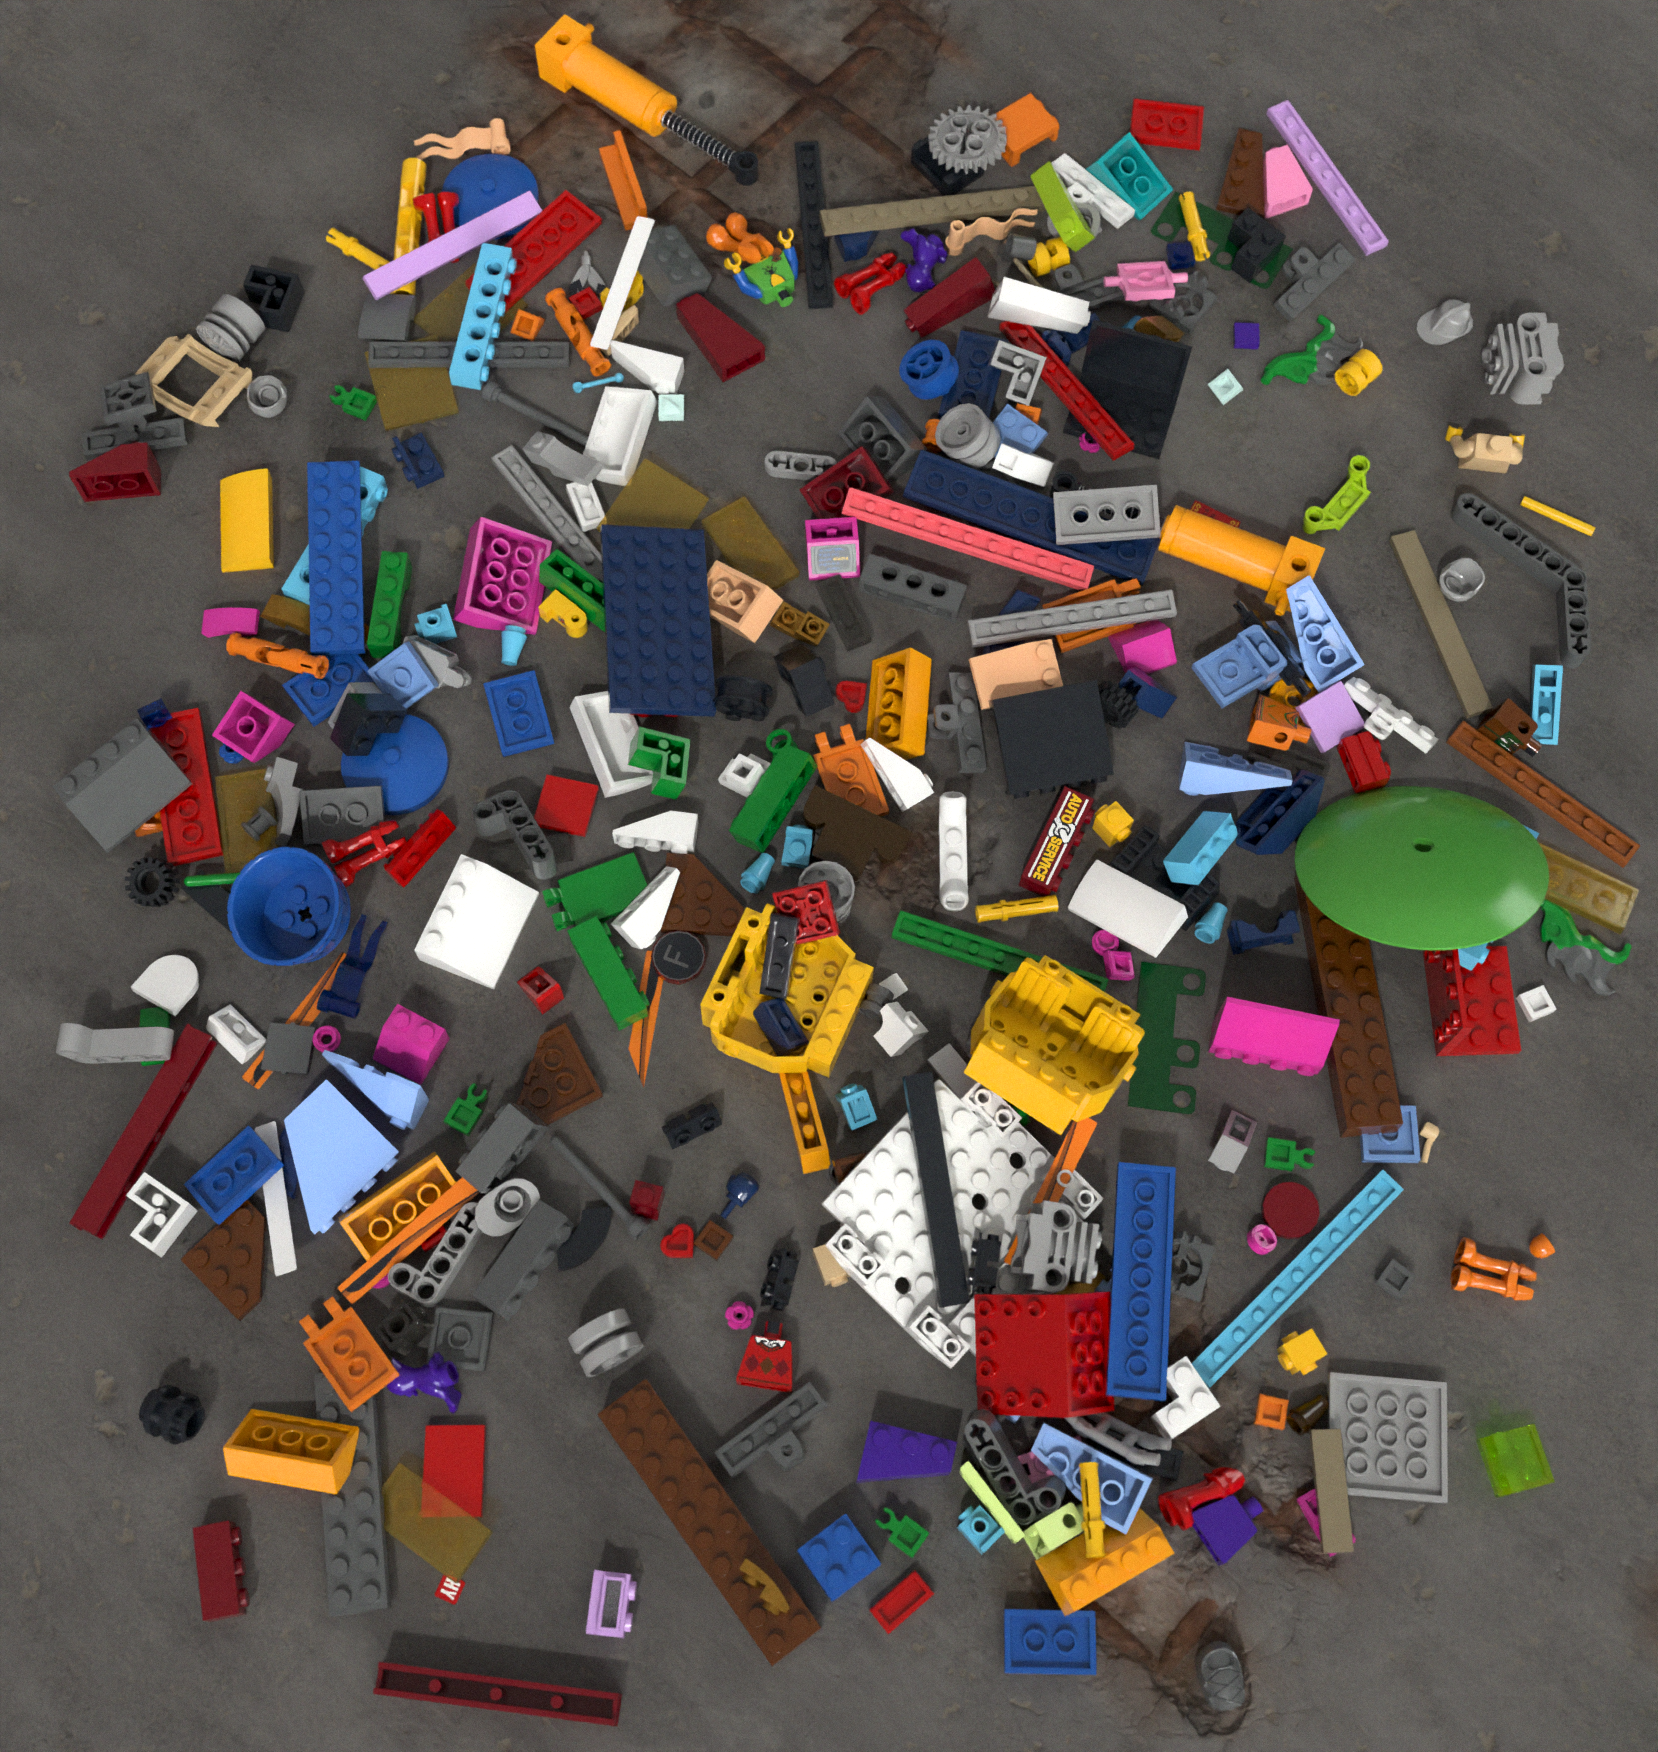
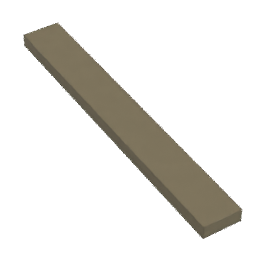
(1440, 624)

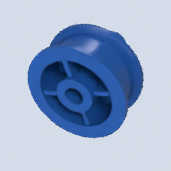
(929, 369)

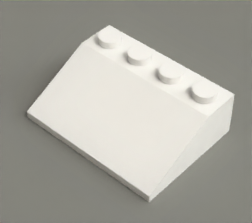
(476, 922)

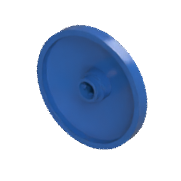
(486, 184)
(405, 763)

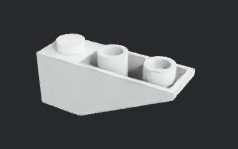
(665, 831)

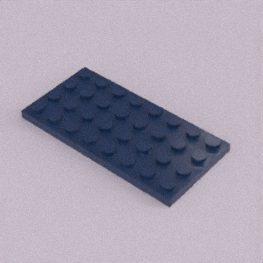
(657, 621)

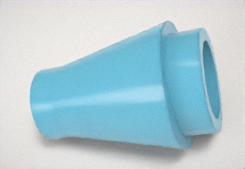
(512, 644)
(757, 874)
(1210, 925)

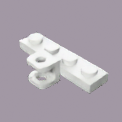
(1088, 190)
(1387, 717)

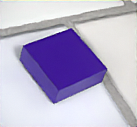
(1246, 335)

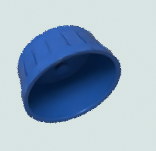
(268, 902)

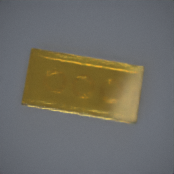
(750, 544)
(238, 801)
(1588, 891)
(431, 1523)

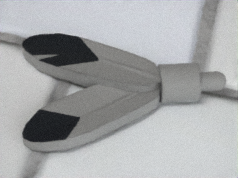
(584, 274)

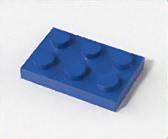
(320, 696)
(518, 713)
(233, 1175)
(1049, 1642)

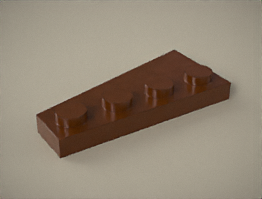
(1244, 176)

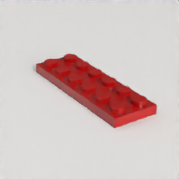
(546, 243)
(190, 819)

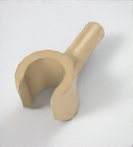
(1430, 1132)

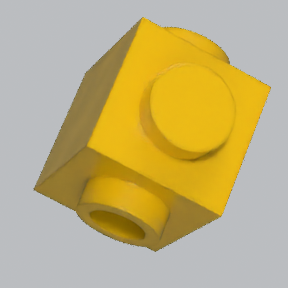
(1112, 823)
(1300, 1352)

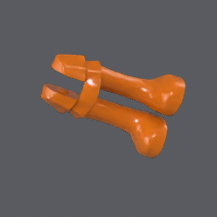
(738, 240)
(1511, 1271)

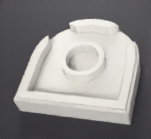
(168, 983)

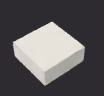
(1536, 1003)

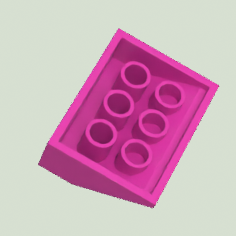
(501, 578)
(1272, 1036)

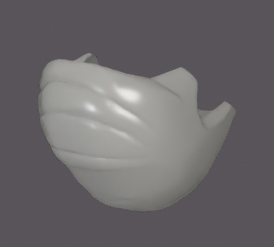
(267, 396)
(1461, 579)

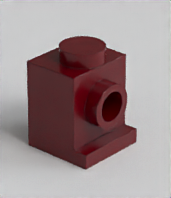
(647, 1200)

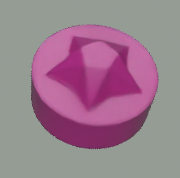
(1261, 1239)

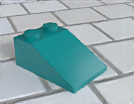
(1131, 175)

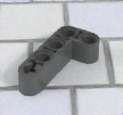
(510, 812)
(1010, 1465)

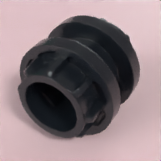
(171, 1414)

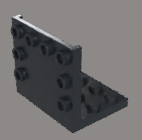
(1135, 383)

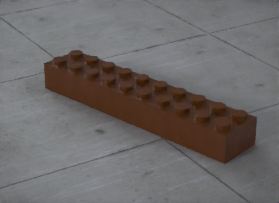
(1360, 1053)
(706, 1518)

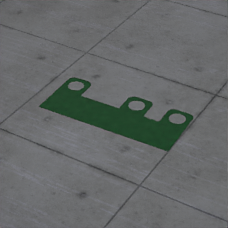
(1217, 229)
(1158, 1048)

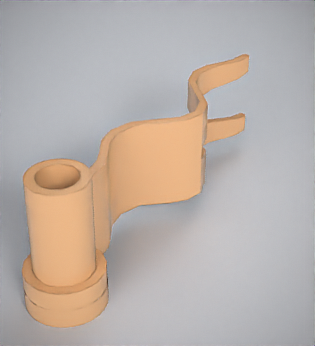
(470, 137)
(997, 230)

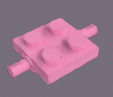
(1145, 280)

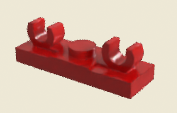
(420, 848)

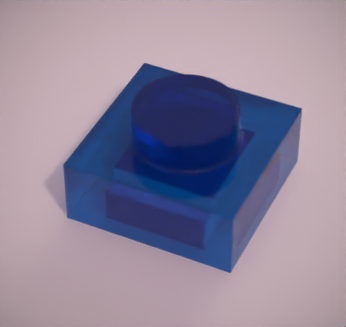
(1180, 255)
(154, 714)

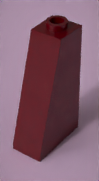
(950, 299)
(719, 338)

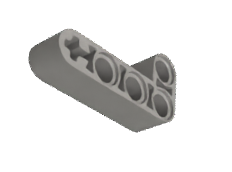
(114, 1044)
(443, 1252)

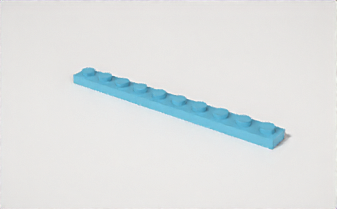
(1296, 1278)

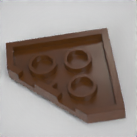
(699, 901)
(558, 1078)
(233, 1260)

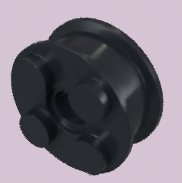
(742, 697)

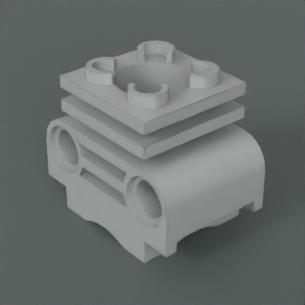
(1523, 358)
(1059, 1249)

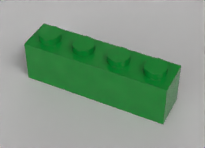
(575, 584)
(608, 973)

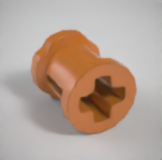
(930, 440)

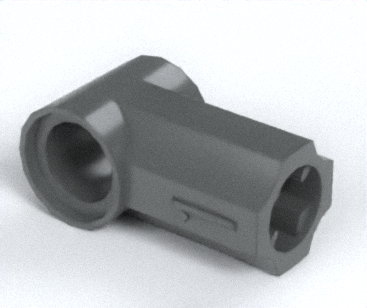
(1018, 247)

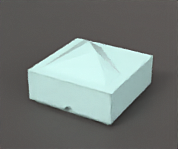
(1225, 386)
(671, 407)

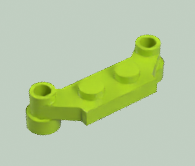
(1344, 503)

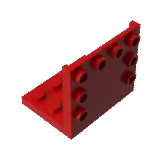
(1472, 1008)
(1042, 1354)

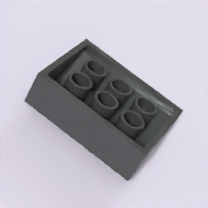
(122, 784)

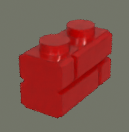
(1363, 762)

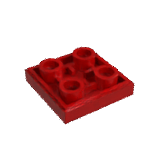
(566, 805)
(814, 908)

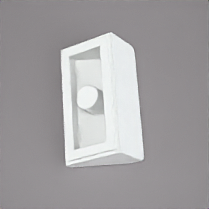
(235, 1033)

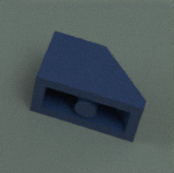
(855, 245)

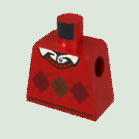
(767, 1361)

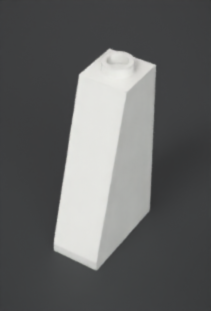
(1038, 307)

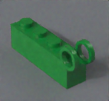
(774, 794)

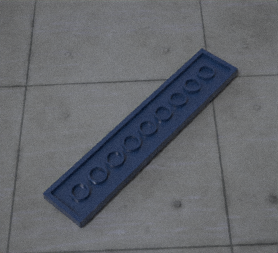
(1019, 515)

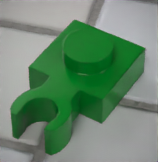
(356, 403)
(465, 1113)
(1282, 1155)
(905, 1535)

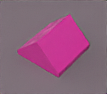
(1144, 646)

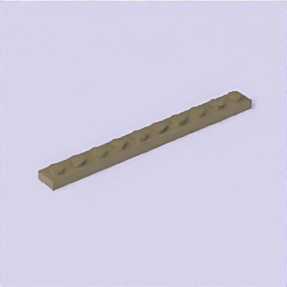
(928, 210)

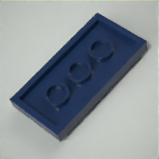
(976, 379)

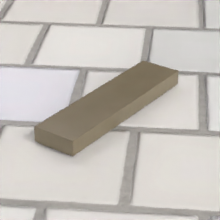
(1331, 1491)

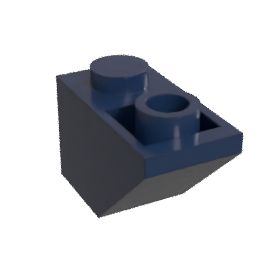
(1147, 692)

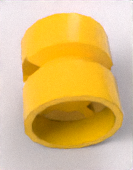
(1049, 256)
(1358, 372)

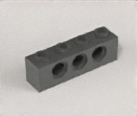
(919, 599)

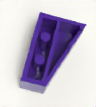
(903, 1454)

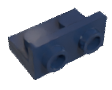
(418, 460)

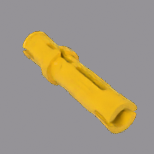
(1196, 233)
(352, 248)
(1010, 909)
(1092, 1517)

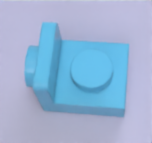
(797, 846)
(856, 1106)

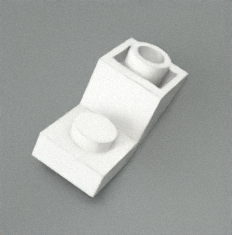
(1023, 465)

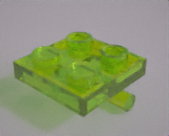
(1515, 1460)

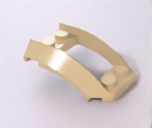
(216, 399)

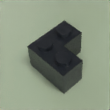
(1257, 242)
(277, 293)
(806, 678)
(364, 717)

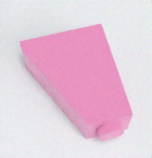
(1283, 182)

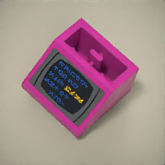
(832, 548)

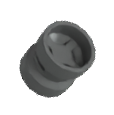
(876, 998)

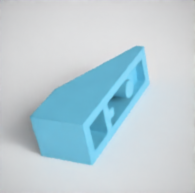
(1546, 701)

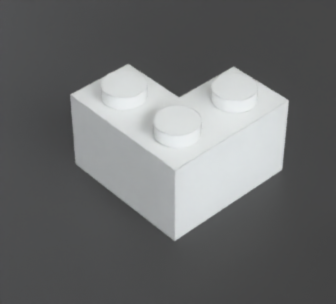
(165, 1216)
(1190, 1400)

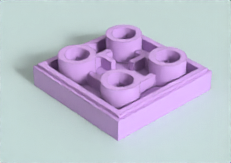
(1330, 716)

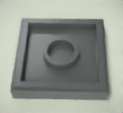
(461, 1337)

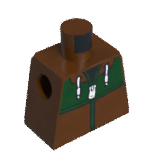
(1510, 728)

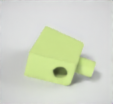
(1054, 1529)

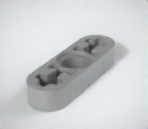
(782, 472)

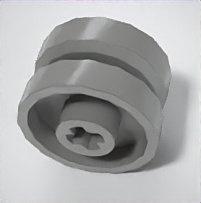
(968, 436)
(605, 1342)

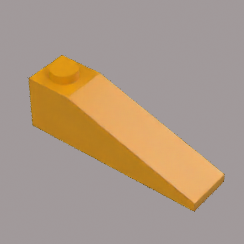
(805, 1122)

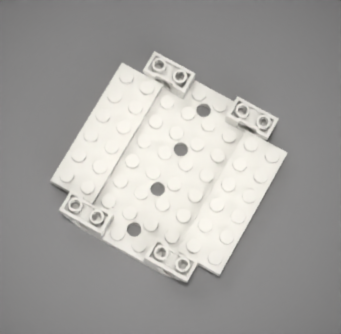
(886, 1225)

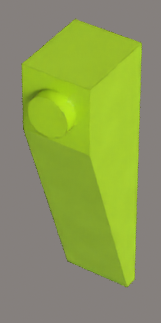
(1061, 208)

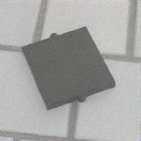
(288, 1048)

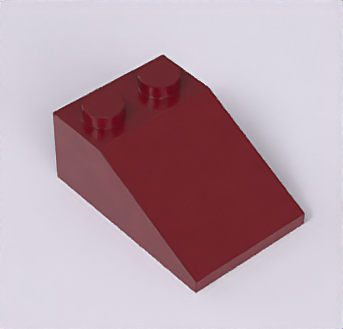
(119, 474)
(829, 490)

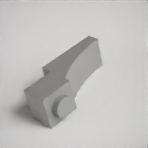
(560, 459)
(285, 796)

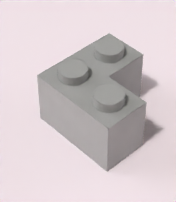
(1024, 370)

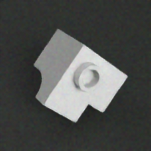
(743, 774)
(898, 1029)

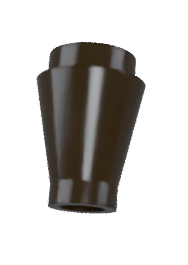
(1306, 1415)

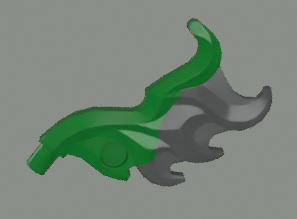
(1320, 358)
(1577, 952)

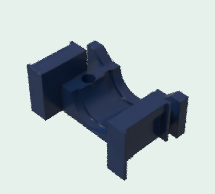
(1067, 343)
(1246, 936)

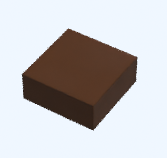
(713, 1240)

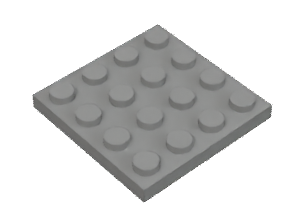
(1391, 1435)

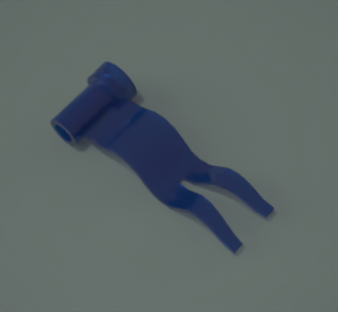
(350, 974)

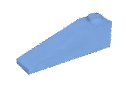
(1321, 640)
(1210, 773)
(391, 1094)
(1119, 1483)

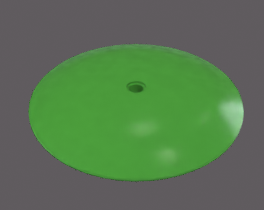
(1421, 868)

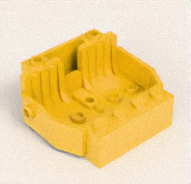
(818, 968)
(1053, 1044)

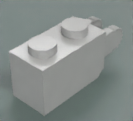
(440, 662)

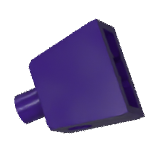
(1226, 1526)

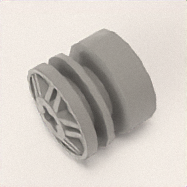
(230, 328)
(839, 883)

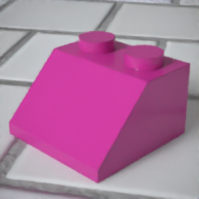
(252, 728)
(410, 1044)

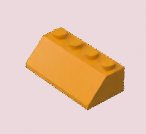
(899, 702)
(396, 1205)
(292, 1451)
(1081, 1580)

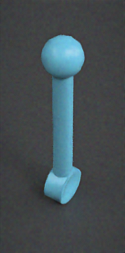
(578, 386)

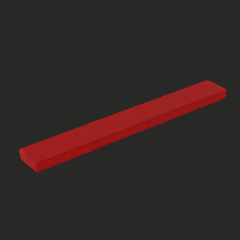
(1071, 391)

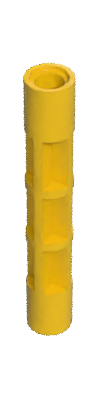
(409, 219)

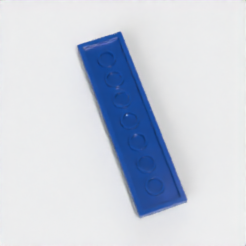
(335, 558)
(1141, 1282)

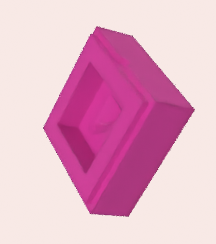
(1118, 965)

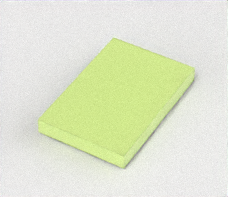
(991, 1503)

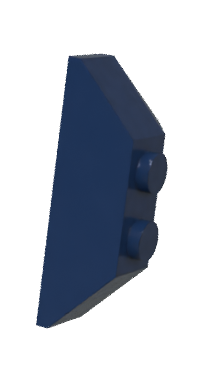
(1280, 815)

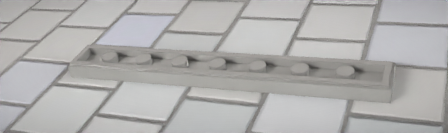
(548, 511)
(1071, 618)

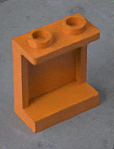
(1026, 126)

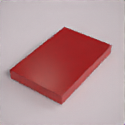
(1167, 124)
(456, 1463)

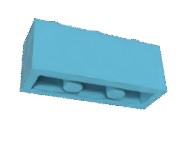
(1200, 847)

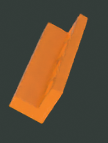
(623, 181)

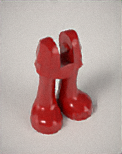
(427, 204)
(847, 284)
(338, 850)
(1178, 1504)

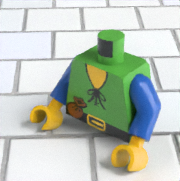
(770, 277)

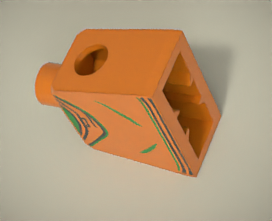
(1275, 725)

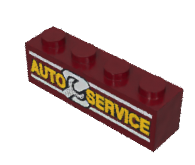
(1056, 843)

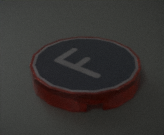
(678, 957)

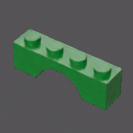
(391, 585)

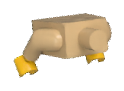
(1486, 451)

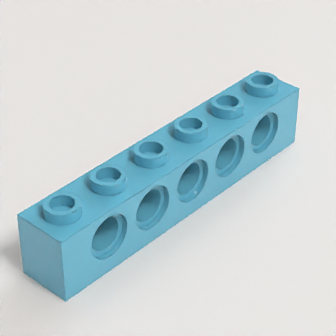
(491, 260)
(375, 490)

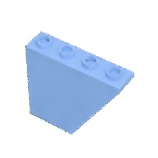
(334, 1154)

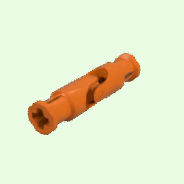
(577, 331)
(279, 656)

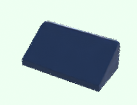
(780, 1027)

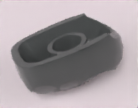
(1220, 1676)

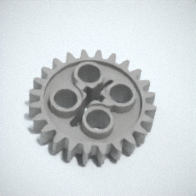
(982, 145)

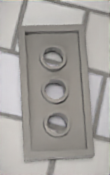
(1098, 530)

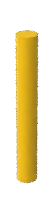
(1557, 516)

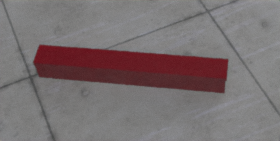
(144, 1132)
(498, 1694)

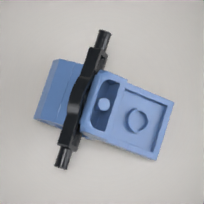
(1251, 661)

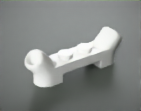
(953, 851)

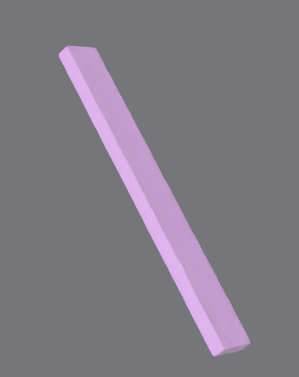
(1327, 177)
(452, 245)

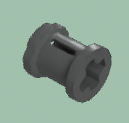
(258, 824)

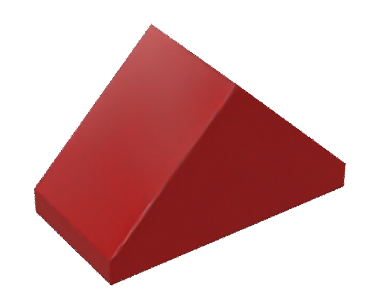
(541, 989)

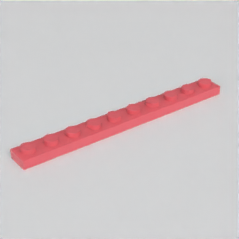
(967, 539)

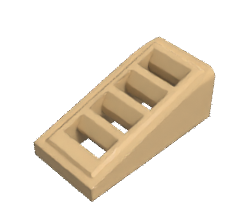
(626, 323)

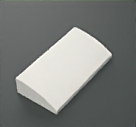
(620, 432)
(608, 743)
(1127, 908)

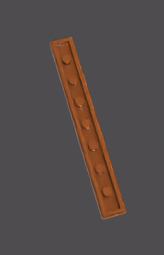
(1543, 794)

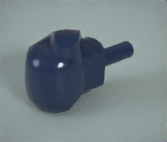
(740, 1190)

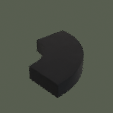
(586, 1239)

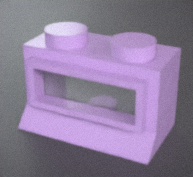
(610, 1604)

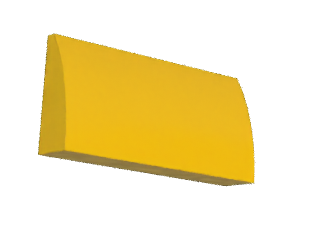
(247, 521)

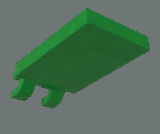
(596, 892)

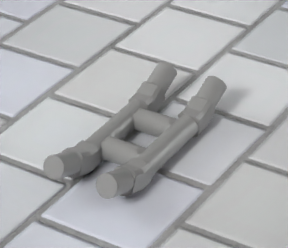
(1125, 1446)

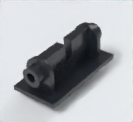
(703, 1120)
(985, 1251)
(780, 1266)

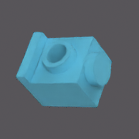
(436, 625)
(979, 1540)

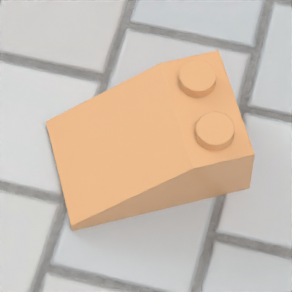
(740, 601)
(1015, 671)

